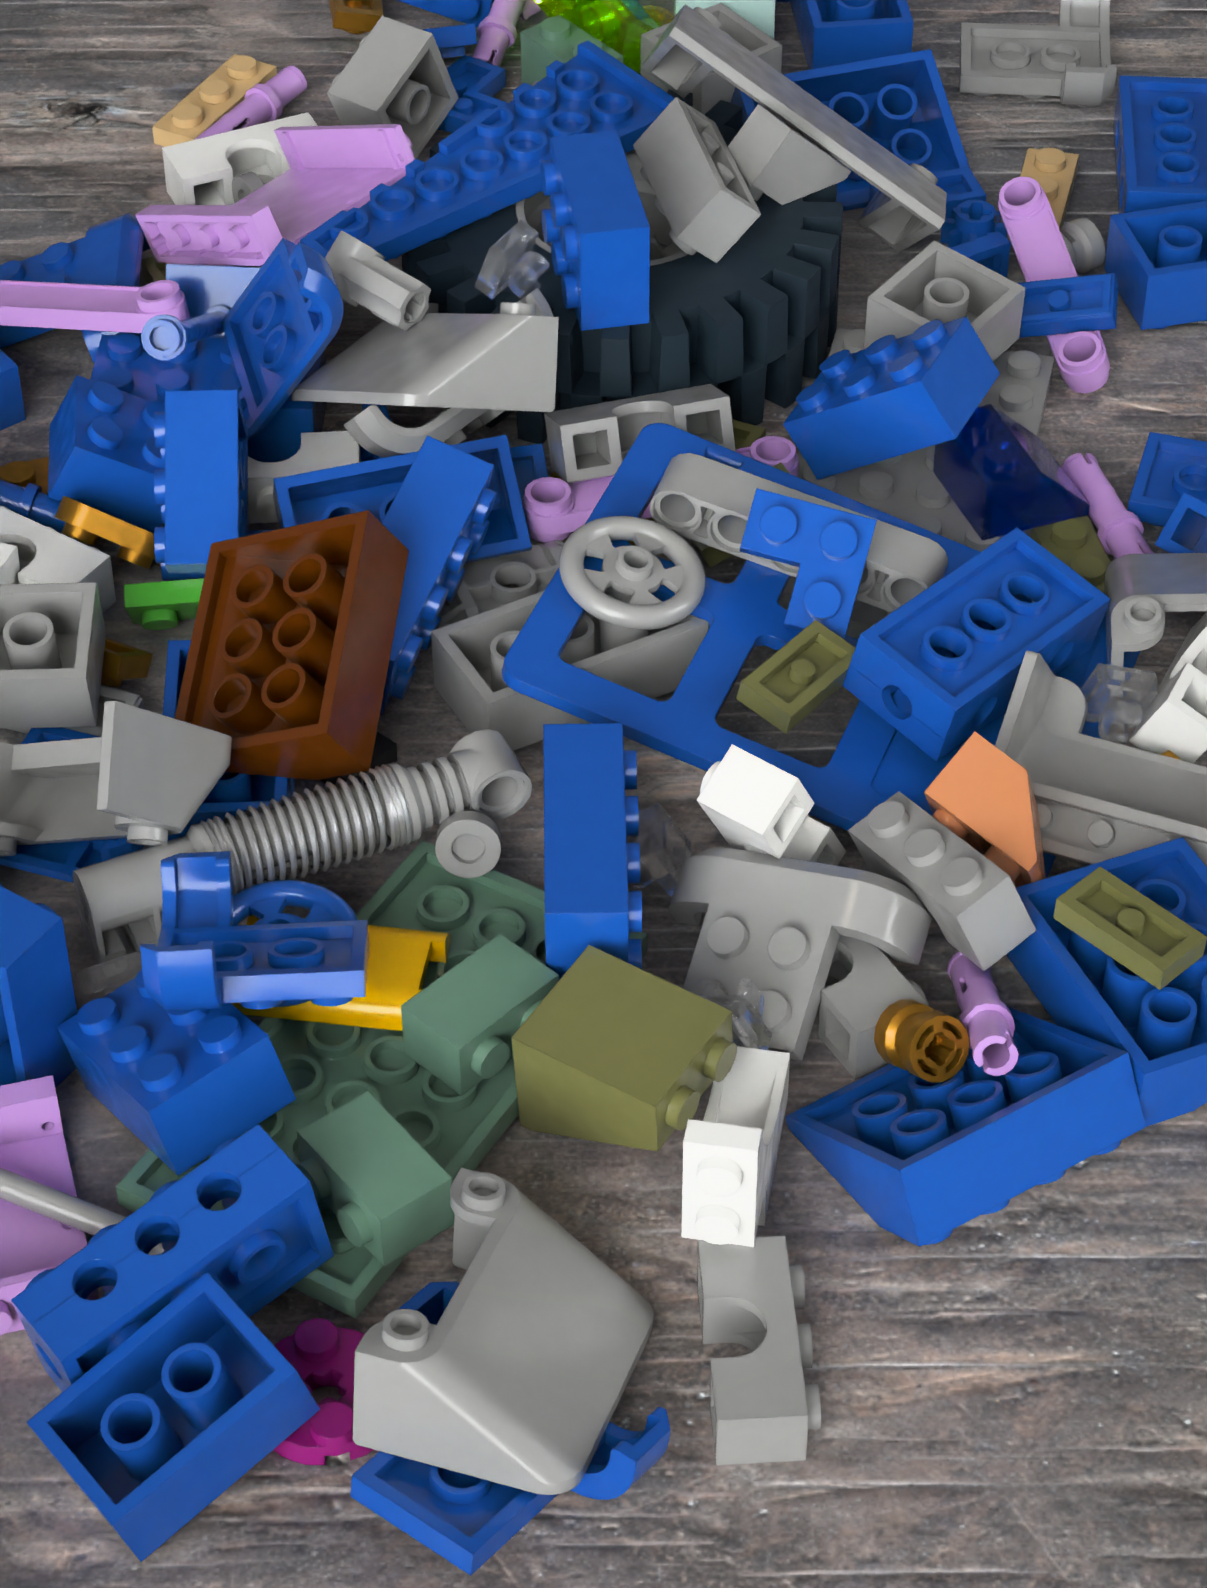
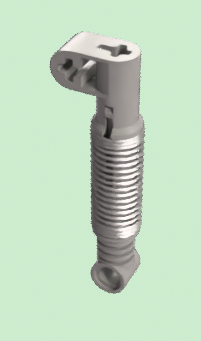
(304, 832)

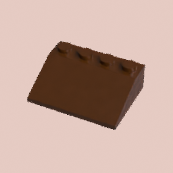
(296, 645)

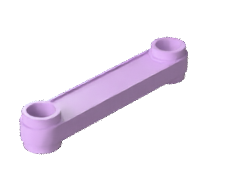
(1044, 256)
(88, 305)
(560, 507)

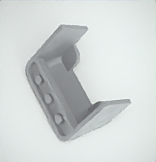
(128, 784)

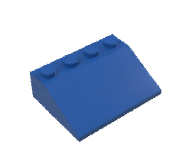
(893, 102)
(1111, 1003)
(965, 1146)

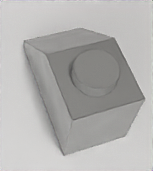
(781, 160)

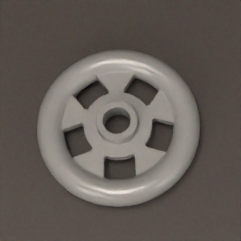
(632, 572)

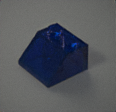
(1005, 476)

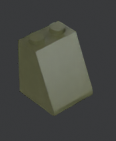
(618, 1055)

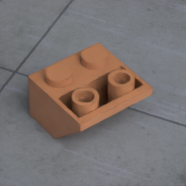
(991, 807)

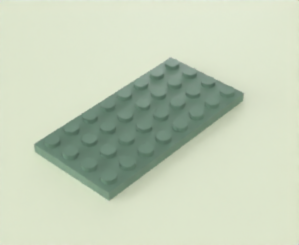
(340, 1062)

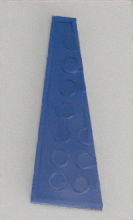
(500, 154)

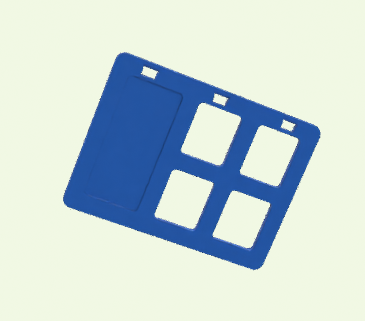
(871, 755)

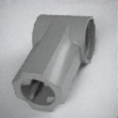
(376, 284)

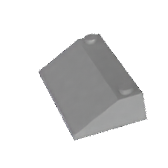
(907, 197)

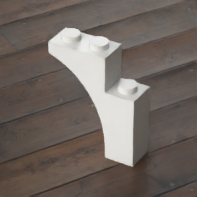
(735, 1150)

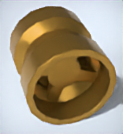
(921, 1040)

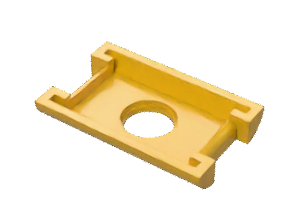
(394, 976)

